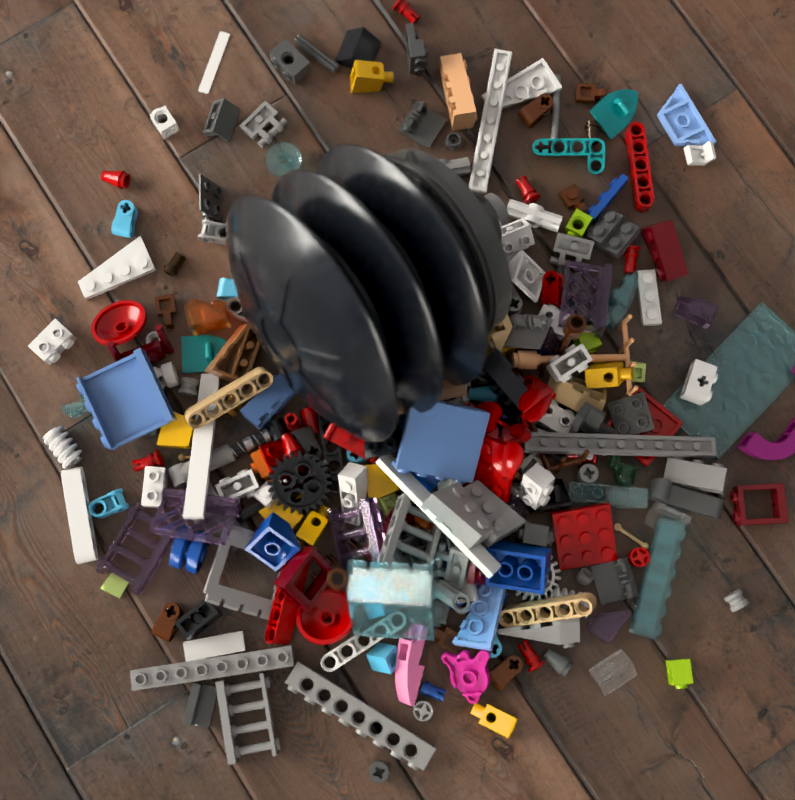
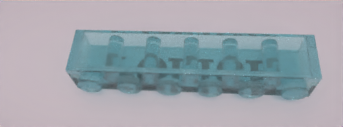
(657, 578)

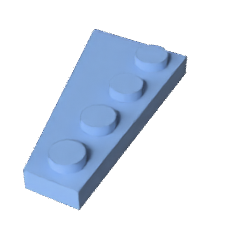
(482, 621)

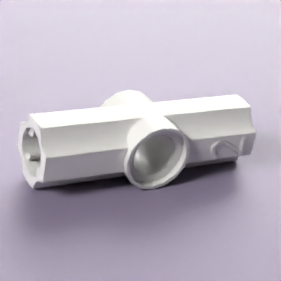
(534, 215)

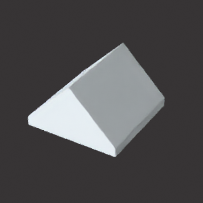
(526, 275)

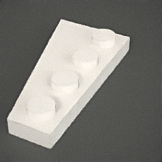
(530, 84)
(120, 269)

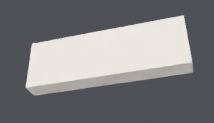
(214, 646)

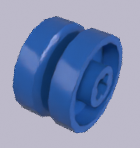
(188, 553)

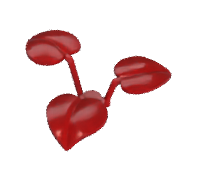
(509, 457)

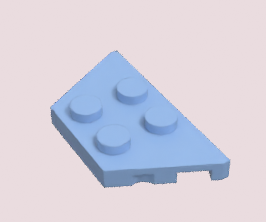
(684, 121)

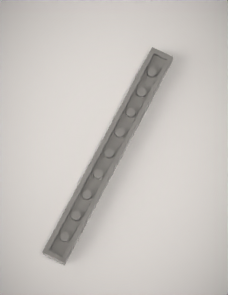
(621, 445)

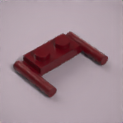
(154, 350)

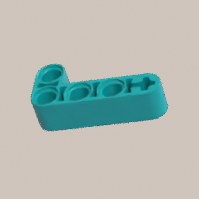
(568, 150)

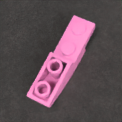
(407, 670)

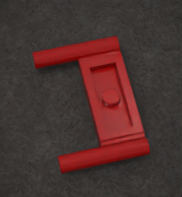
(346, 441)

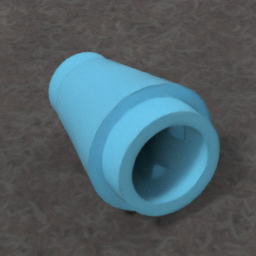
(482, 394)

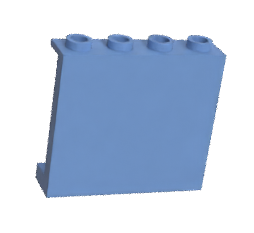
(126, 400)
(443, 442)

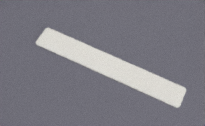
(214, 62)

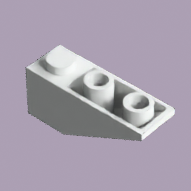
(353, 487)

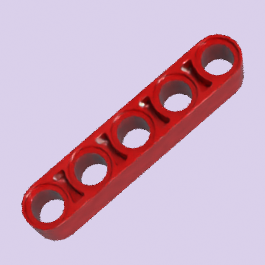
(639, 175)
(283, 612)

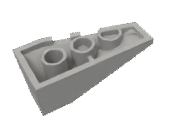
(558, 632)

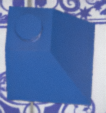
(273, 542)

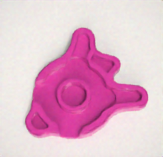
(468, 673)

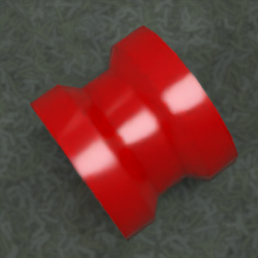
(642, 556)

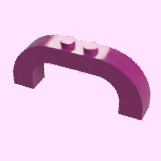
(761, 449)

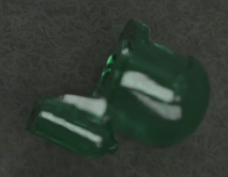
(624, 474)

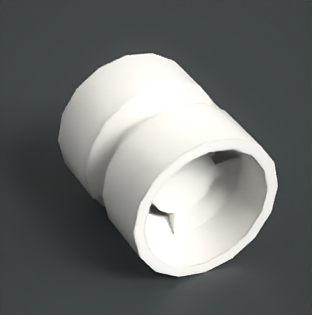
(168, 373)

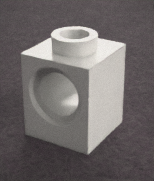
(165, 129)

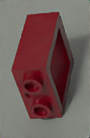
(778, 504)
(293, 569)

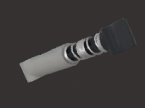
(226, 454)

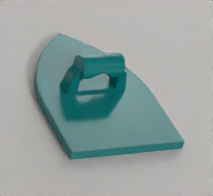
(615, 111)
(199, 352)

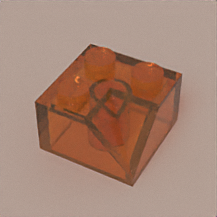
(206, 317)

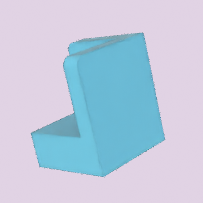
(382, 657)

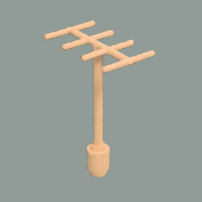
(530, 359)

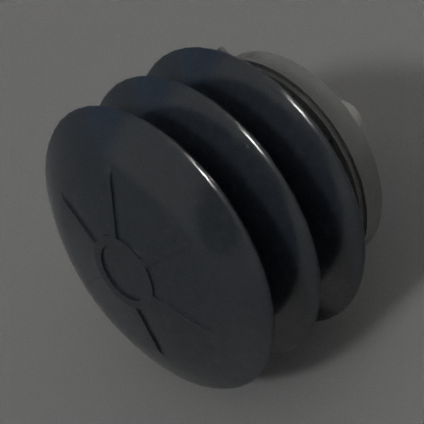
(371, 282)

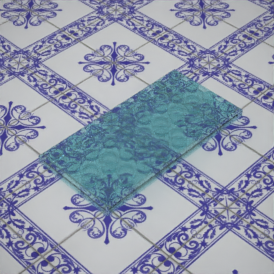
(751, 374)

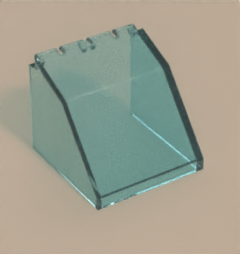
(392, 601)

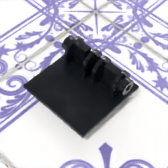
(388, 446)

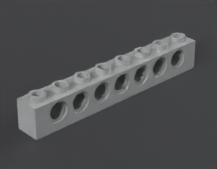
(212, 668)
(416, 761)

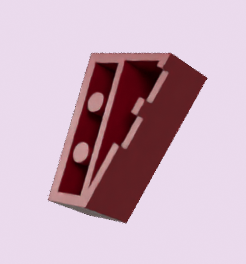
(665, 250)

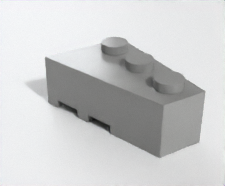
(697, 475)
(460, 513)
(498, 513)

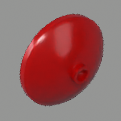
(119, 322)
(330, 605)

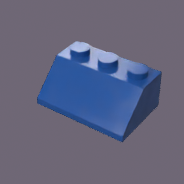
(522, 568)

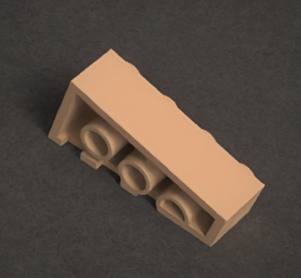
(457, 91)

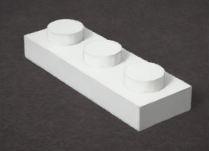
(648, 298)

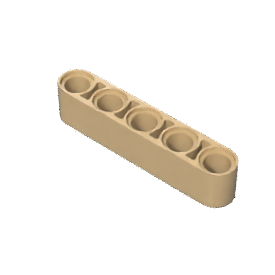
(218, 397)
(574, 601)

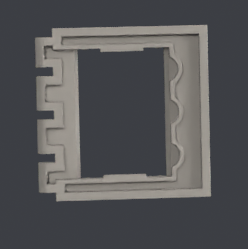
(231, 597)

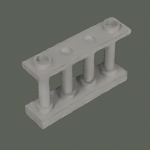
(398, 524)
(231, 731)

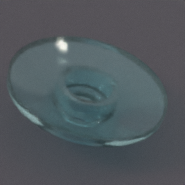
(280, 152)

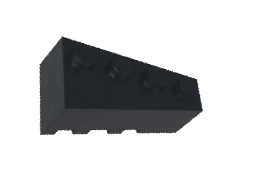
(504, 382)

